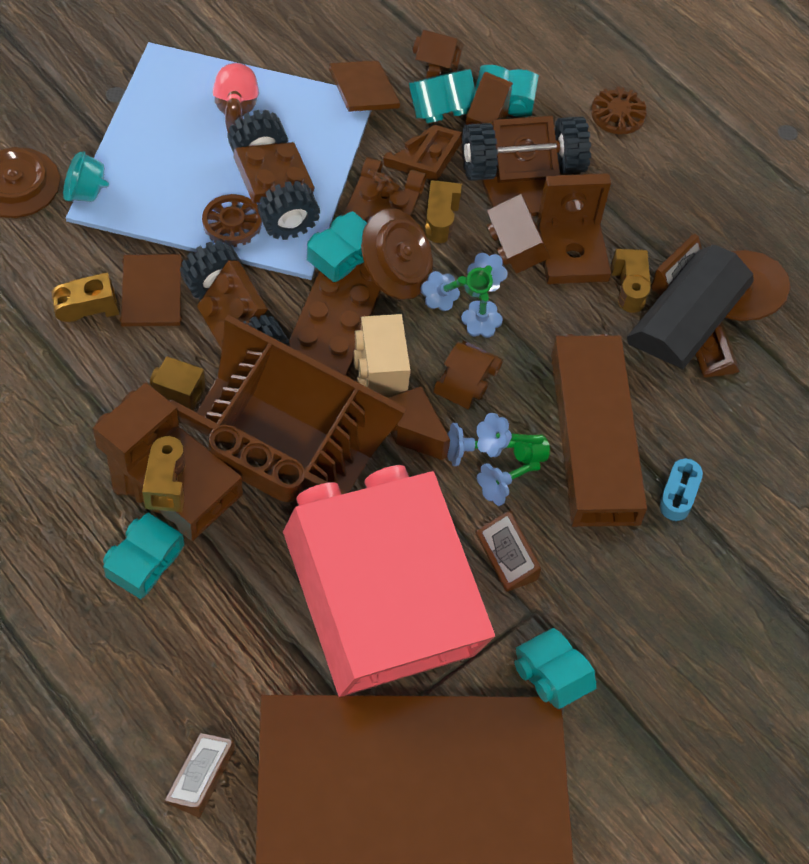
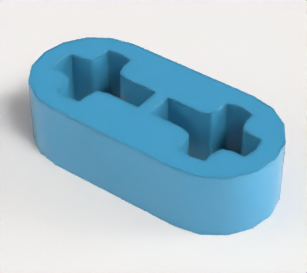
(687, 491)

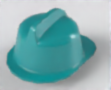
(84, 178)

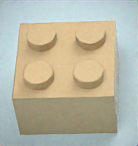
(382, 354)

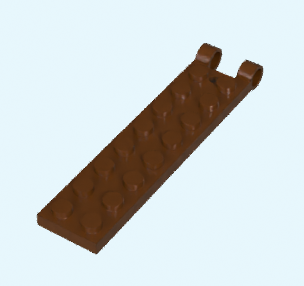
(336, 308)

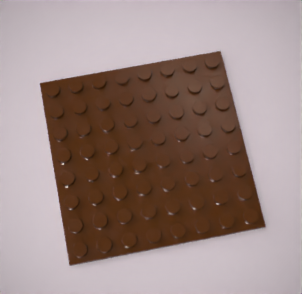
(412, 781)

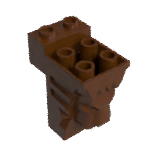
(127, 441)

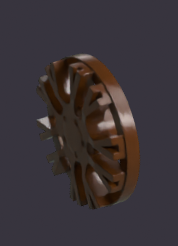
(618, 111)
(231, 219)

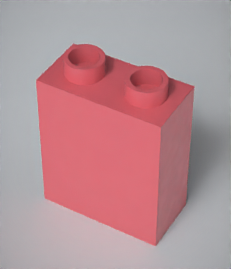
(385, 579)

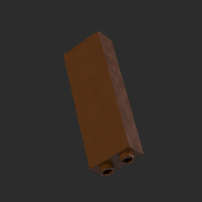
(597, 431)

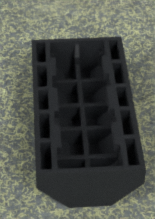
(692, 306)

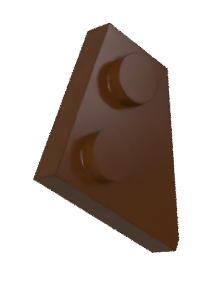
(426, 152)

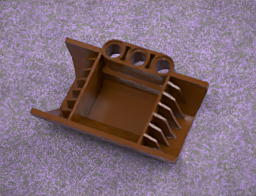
(288, 416)

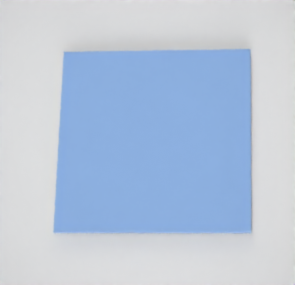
(173, 156)

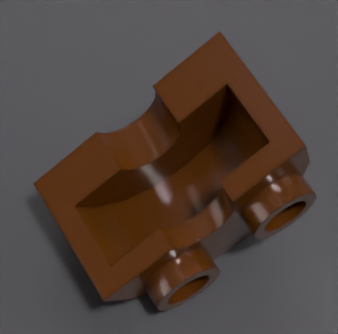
(466, 374)

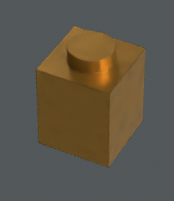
(179, 382)

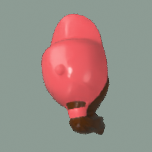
(235, 92)

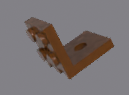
(574, 227)

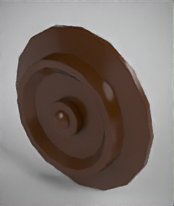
(26, 182)
(396, 253)
(767, 291)

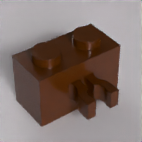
(437, 52)

